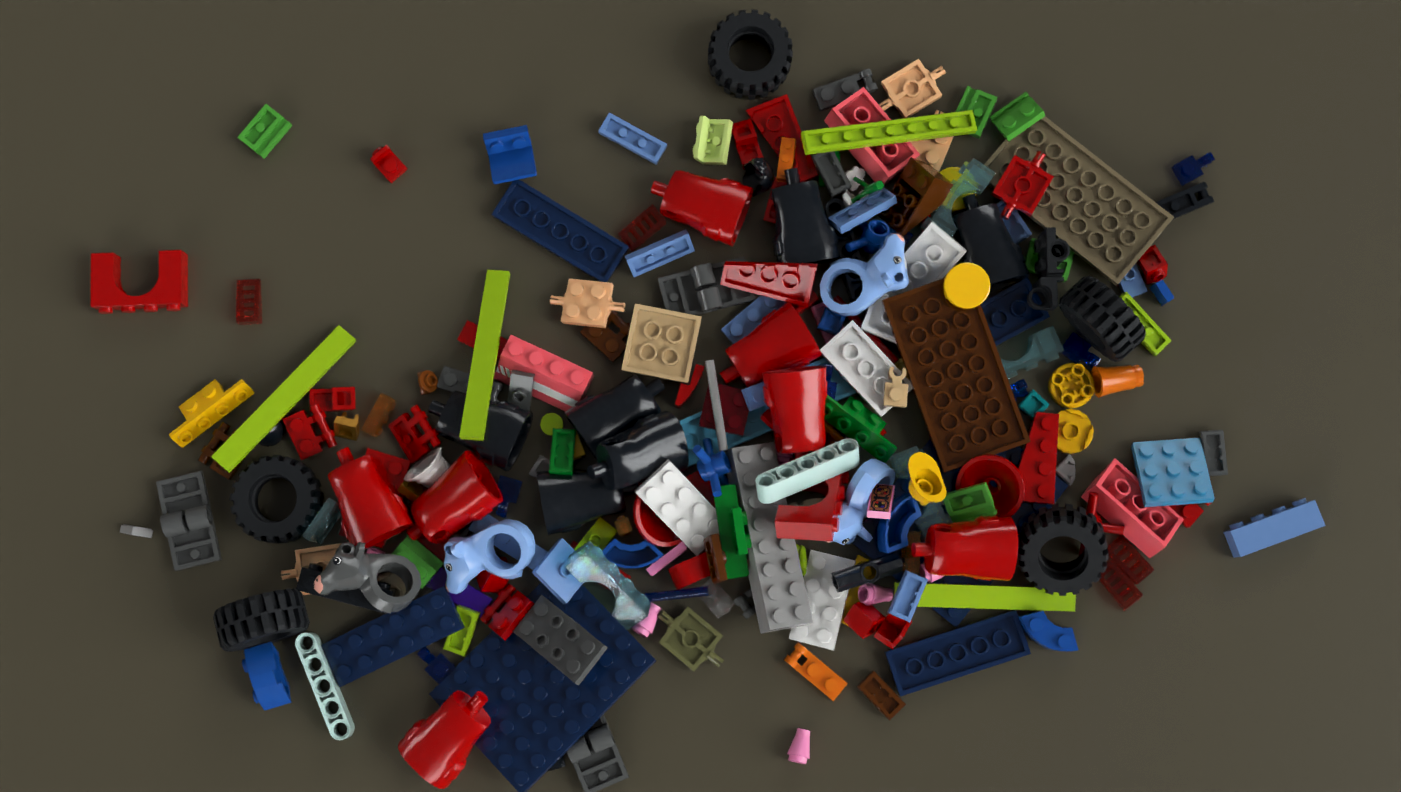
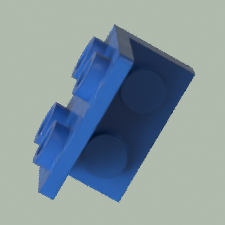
(510, 154)

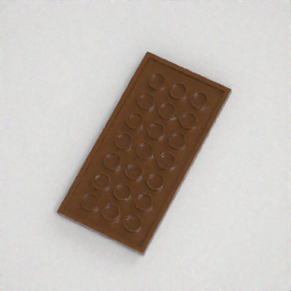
(955, 375)

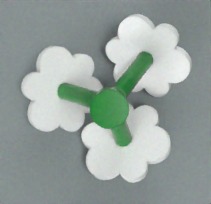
(855, 178)

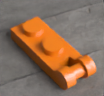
(816, 672)

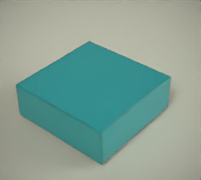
(1032, 403)

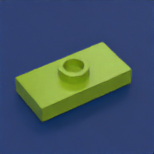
(599, 534)
(460, 640)

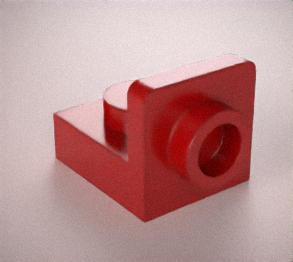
(388, 163)
(1153, 265)

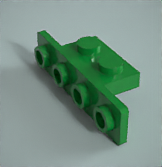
(860, 424)
(732, 532)

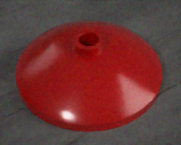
(1010, 483)
(652, 527)

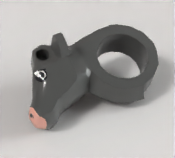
(354, 569)

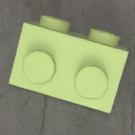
(712, 141)

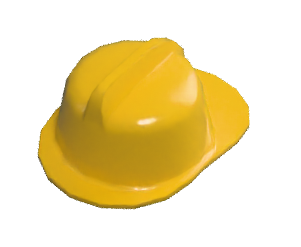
(926, 479)

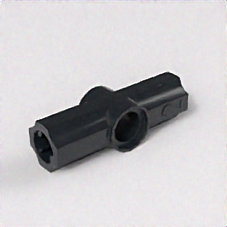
(854, 577)

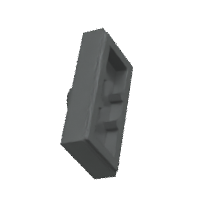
(831, 172)
(521, 389)
(1214, 451)

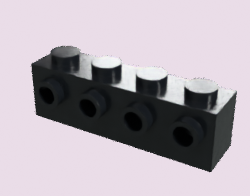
(353, 597)

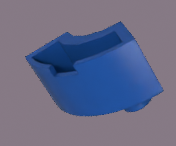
(893, 532)
(632, 556)
(1047, 634)
(266, 676)

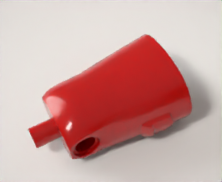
(705, 204)
(775, 344)
(797, 408)
(455, 500)
(366, 501)
(971, 548)
(443, 741)

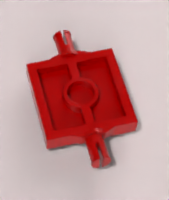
(1022, 185)

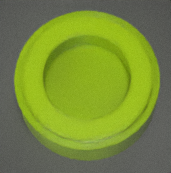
(551, 421)

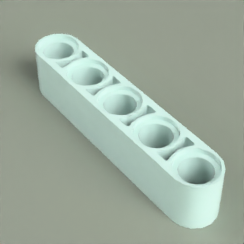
(807, 470)
(333, 694)

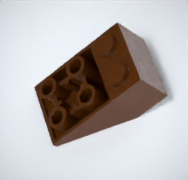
(918, 194)

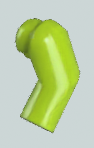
(802, 557)

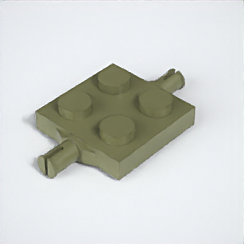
(690, 639)

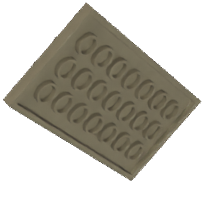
(1087, 201)

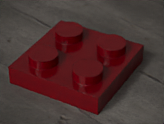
(733, 410)

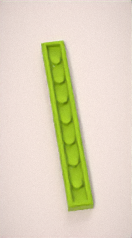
(888, 132)
(485, 355)
(283, 399)
(993, 597)

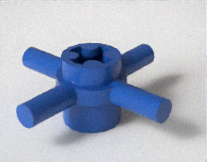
(871, 237)
(712, 466)

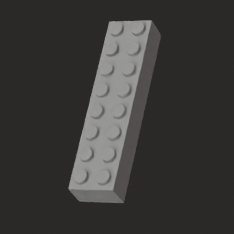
(772, 561)

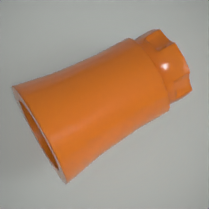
(1116, 379)

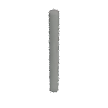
(716, 405)

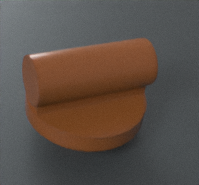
(427, 382)

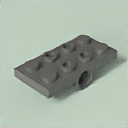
(700, 290)
(188, 521)
(560, 640)
(597, 758)

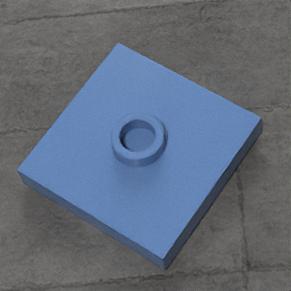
(554, 574)

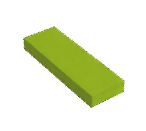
(1155, 338)

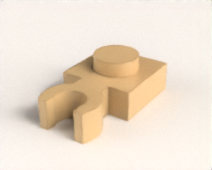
(895, 392)

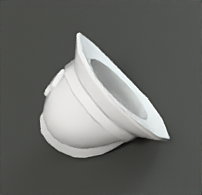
(428, 468)

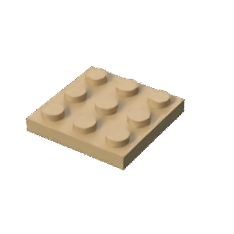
(661, 343)

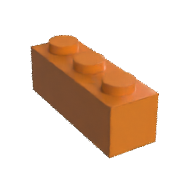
(786, 157)

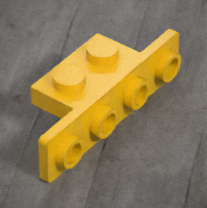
(207, 408)

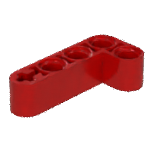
(690, 571)

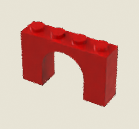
(168, 292)
(817, 520)

